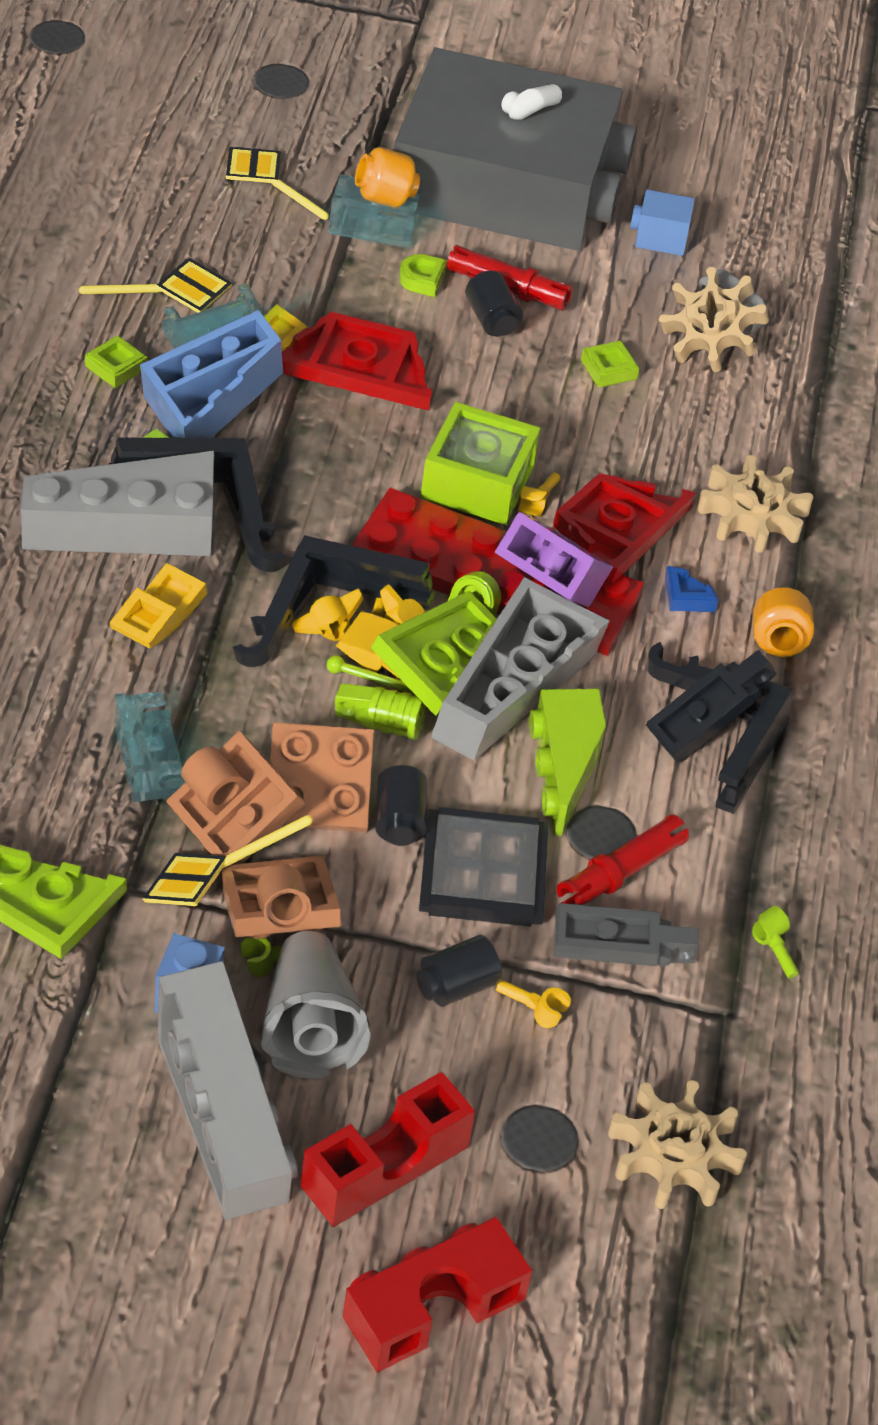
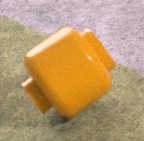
(387, 177)
(783, 622)

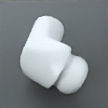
(530, 101)

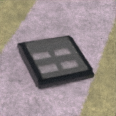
(484, 867)

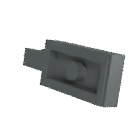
(621, 936)

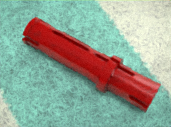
(525, 283)
(607, 872)

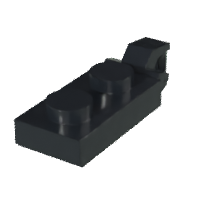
(710, 705)

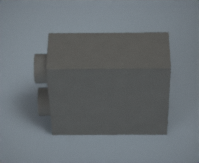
(511, 175)

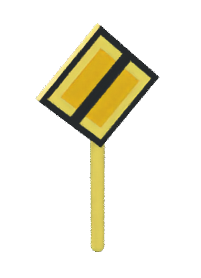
(264, 166)
(188, 284)
(191, 875)

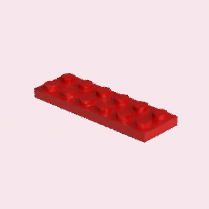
(461, 545)

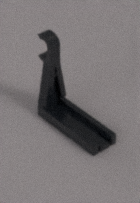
(230, 467)
(337, 567)
(767, 722)

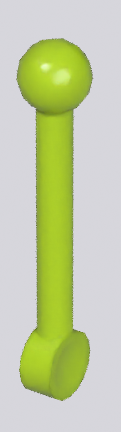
(336, 665)

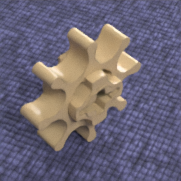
(728, 322)
(755, 503)
(677, 1144)

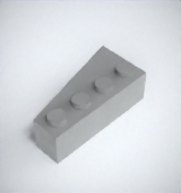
(122, 507)
(529, 649)
(223, 1091)

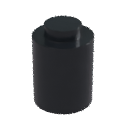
(494, 303)
(401, 805)
(459, 971)

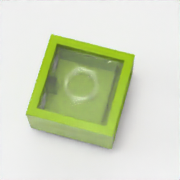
(480, 463)

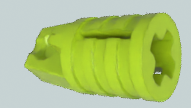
(381, 709)

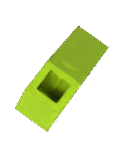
(570, 741)

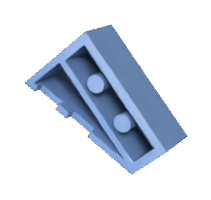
(212, 377)

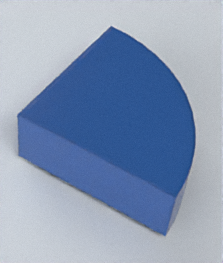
(687, 592)

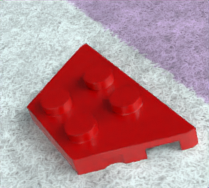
(360, 359)
(619, 519)

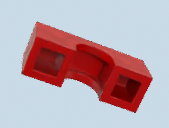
(354, 1172)
(472, 1266)

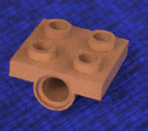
(327, 771)
(232, 796)
(280, 897)

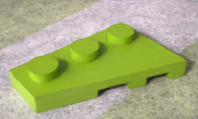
(435, 647)
(52, 902)

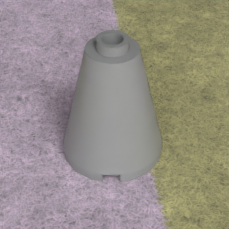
(312, 1011)

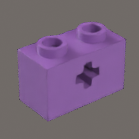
(553, 559)

